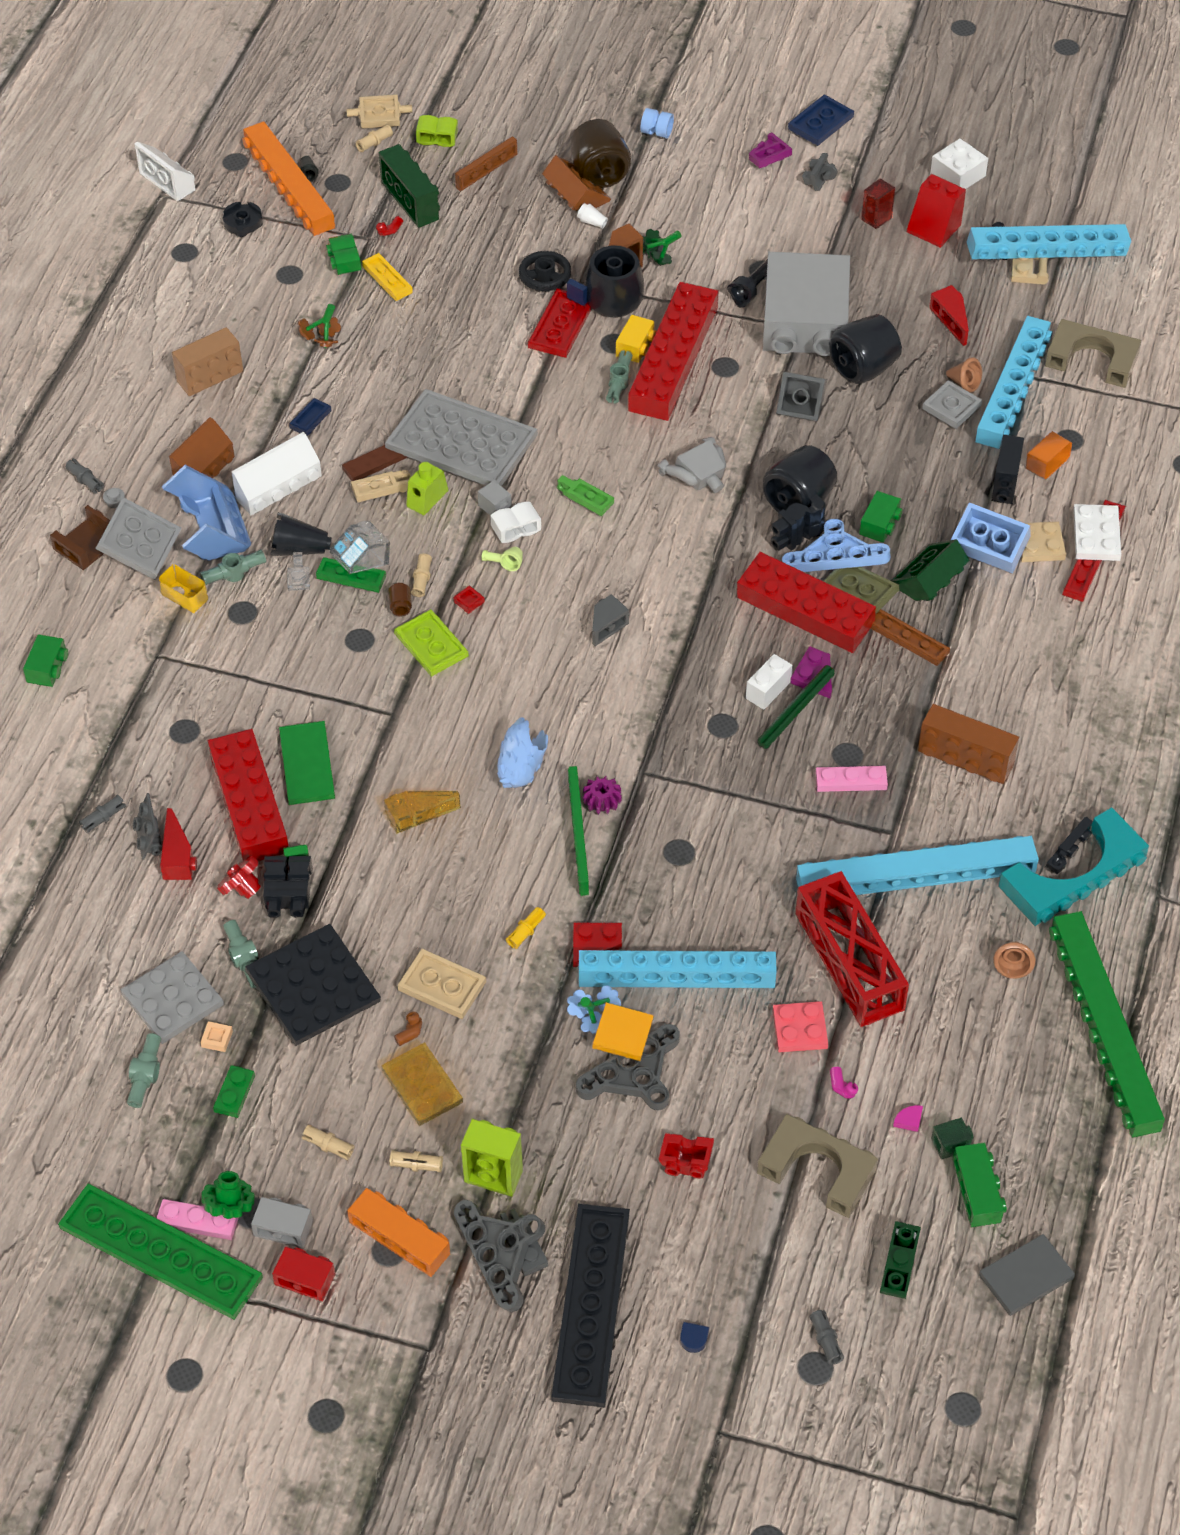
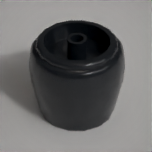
(614, 281)
(865, 348)
(799, 477)

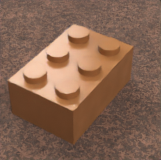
(207, 361)

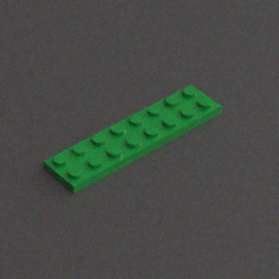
(161, 1251)

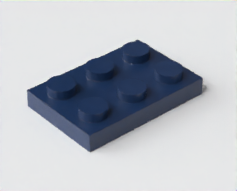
(821, 120)

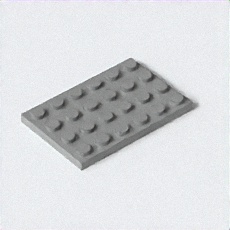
(461, 438)

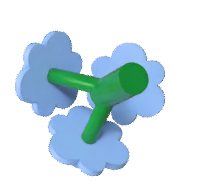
(582, 1004)

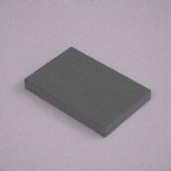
(1026, 1274)

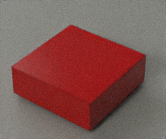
(469, 599)

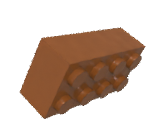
(968, 743)

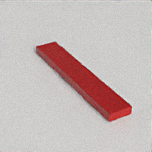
(1085, 570)

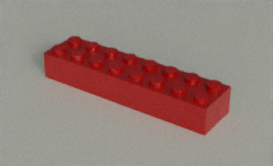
(673, 351)

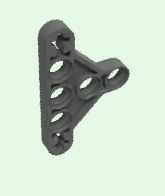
(625, 1077)
(505, 1259)

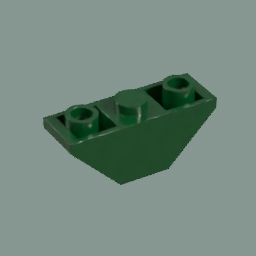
(900, 1260)

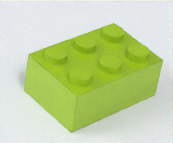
(492, 1157)

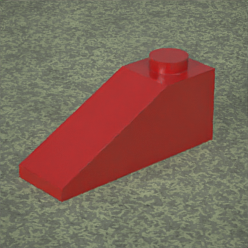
(950, 309)
(177, 855)

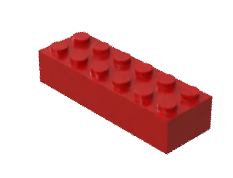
(806, 602)
(248, 795)

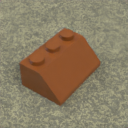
(577, 191)
(205, 450)

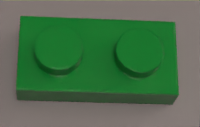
(234, 1091)

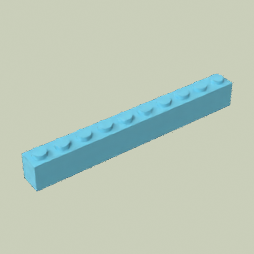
(926, 865)

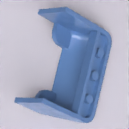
(216, 513)

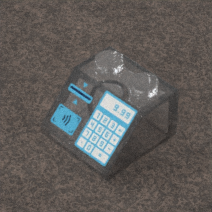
(361, 548)

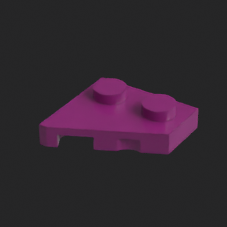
(809, 667)

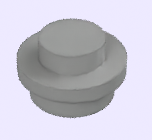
(113, 497)

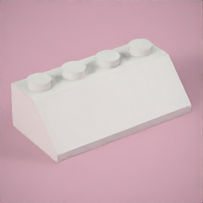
(276, 474)

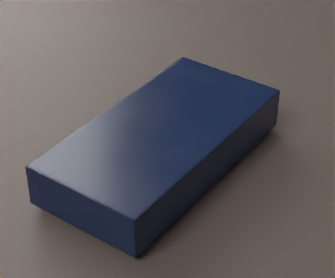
(310, 416)

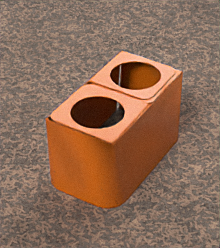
(1048, 455)

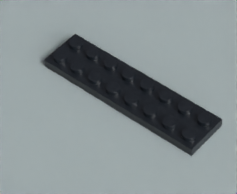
(591, 1306)

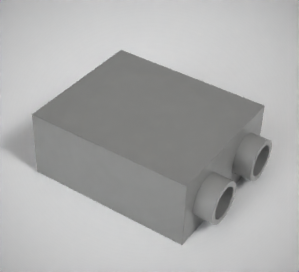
(805, 301)

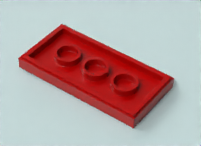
(559, 325)

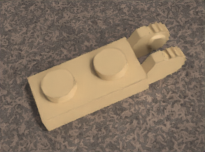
(380, 485)

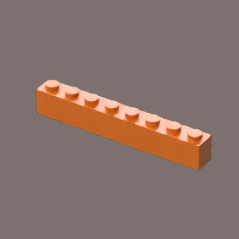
(288, 178)

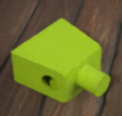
(426, 488)

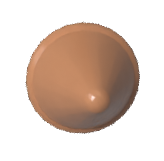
(967, 374)
(1014, 960)

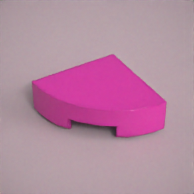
(909, 1118)

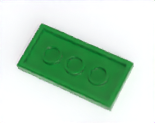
(307, 763)

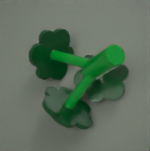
(653, 240)

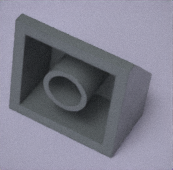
(801, 396)

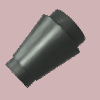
(309, 168)

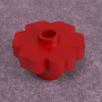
(241, 879)

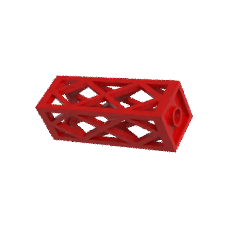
(813, 905)

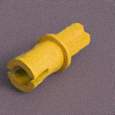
(525, 928)

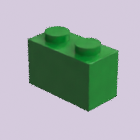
(880, 516)
(45, 660)

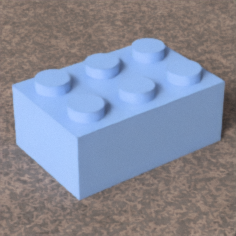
(992, 537)

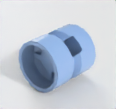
(657, 123)

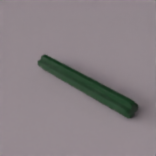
(796, 707)

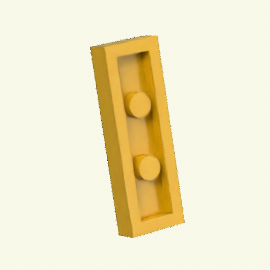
(387, 277)

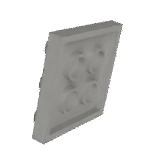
(138, 538)
(172, 997)

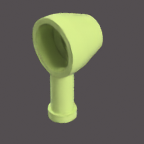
(509, 559)

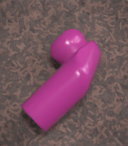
(841, 1087)

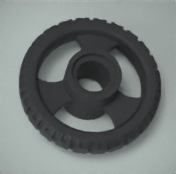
(544, 273)

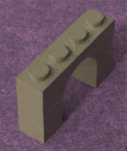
(1075, 336)
(798, 1138)

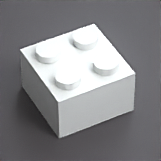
(959, 164)

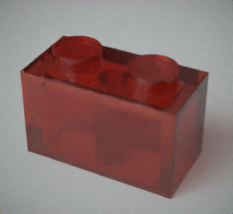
(878, 203)

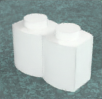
(515, 522)

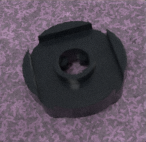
(241, 227)

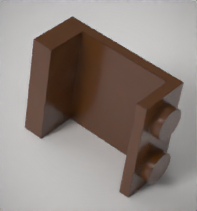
(81, 543)

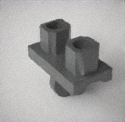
(819, 172)

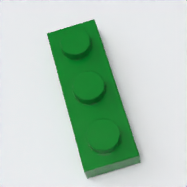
(333, 571)

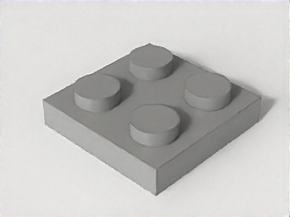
(952, 404)

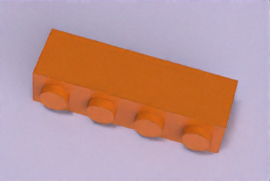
(399, 1231)

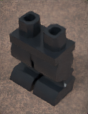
(798, 523)
(289, 893)

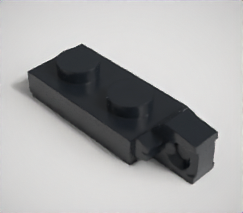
(1070, 846)

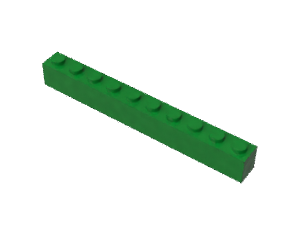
(1106, 1025)

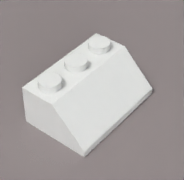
(164, 171)

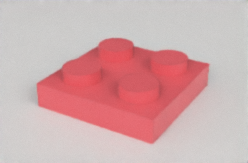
(800, 1026)

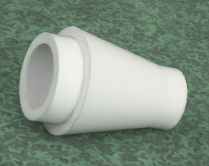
(590, 215)

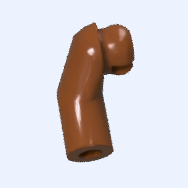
(412, 1029)

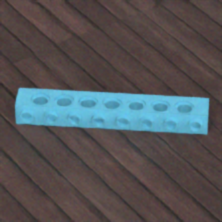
(1048, 241)
(1014, 381)
(677, 969)

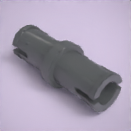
(84, 476)
(102, 813)
(826, 1337)

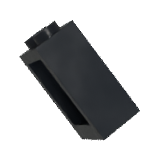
(1007, 469)

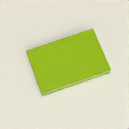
(431, 642)

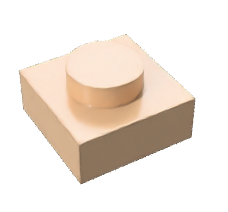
(216, 1036)

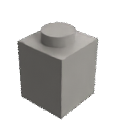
(493, 498)

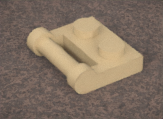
(1023, 271)

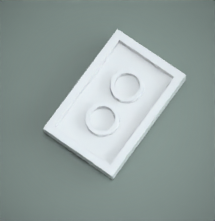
(1097, 532)

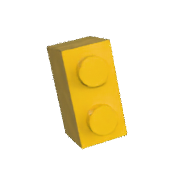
(636, 337)

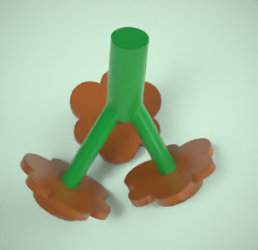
(327, 327)

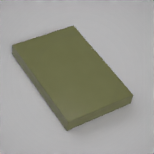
(864, 585)

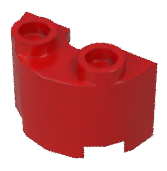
(686, 1155)

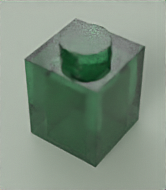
(951, 1135)

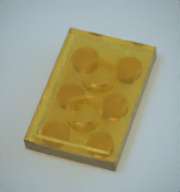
(422, 1084)

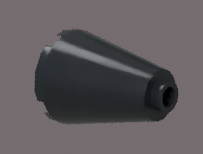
(297, 536)

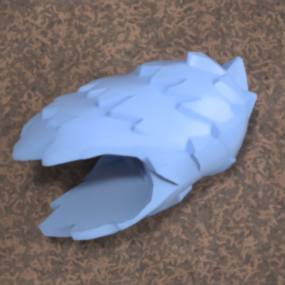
(520, 755)

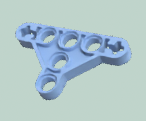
(847, 548)

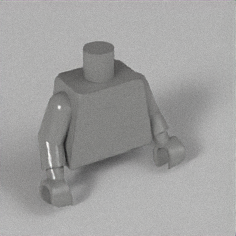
(699, 466)

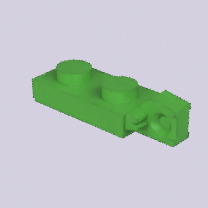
(585, 494)

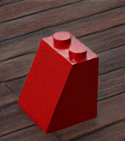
(937, 211)

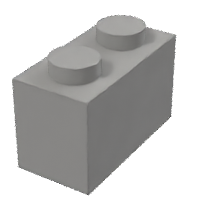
(282, 1222)

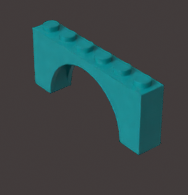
(1043, 897)

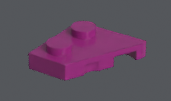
(770, 151)

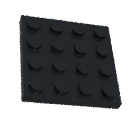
(312, 984)

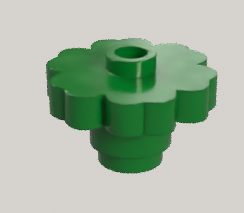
(228, 1196)

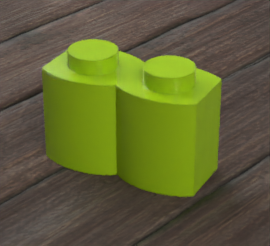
(436, 130)

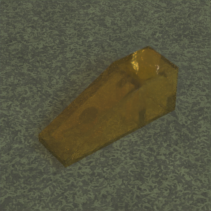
(417, 807)

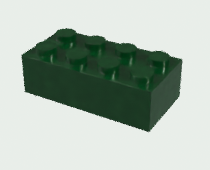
(409, 185)

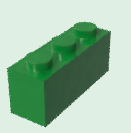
(979, 1184)

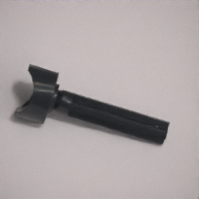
(744, 288)

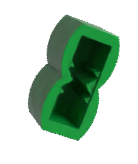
(344, 254)

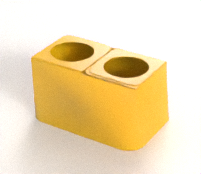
(187, 582)

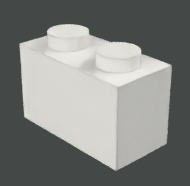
(769, 681)

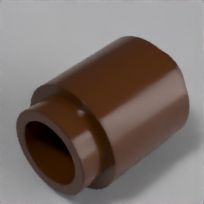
(400, 599)

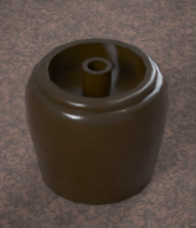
(600, 153)

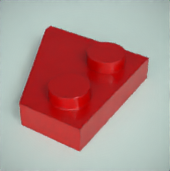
(596, 937)

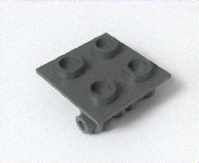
(147, 829)

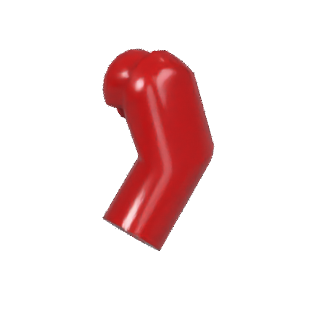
(384, 230)

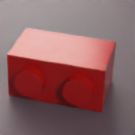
(304, 1273)

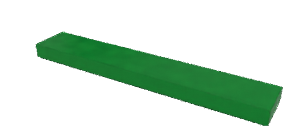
(578, 831)

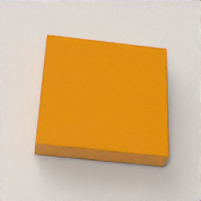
(623, 1031)

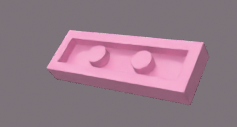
(851, 778)
(196, 1220)

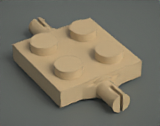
(379, 111)

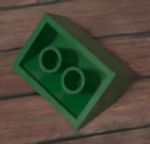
(931, 570)

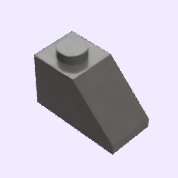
(608, 618)

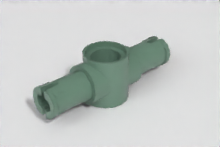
(619, 376)
(233, 567)
(240, 948)
(144, 1070)

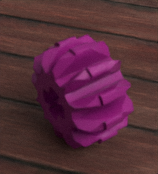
(602, 795)

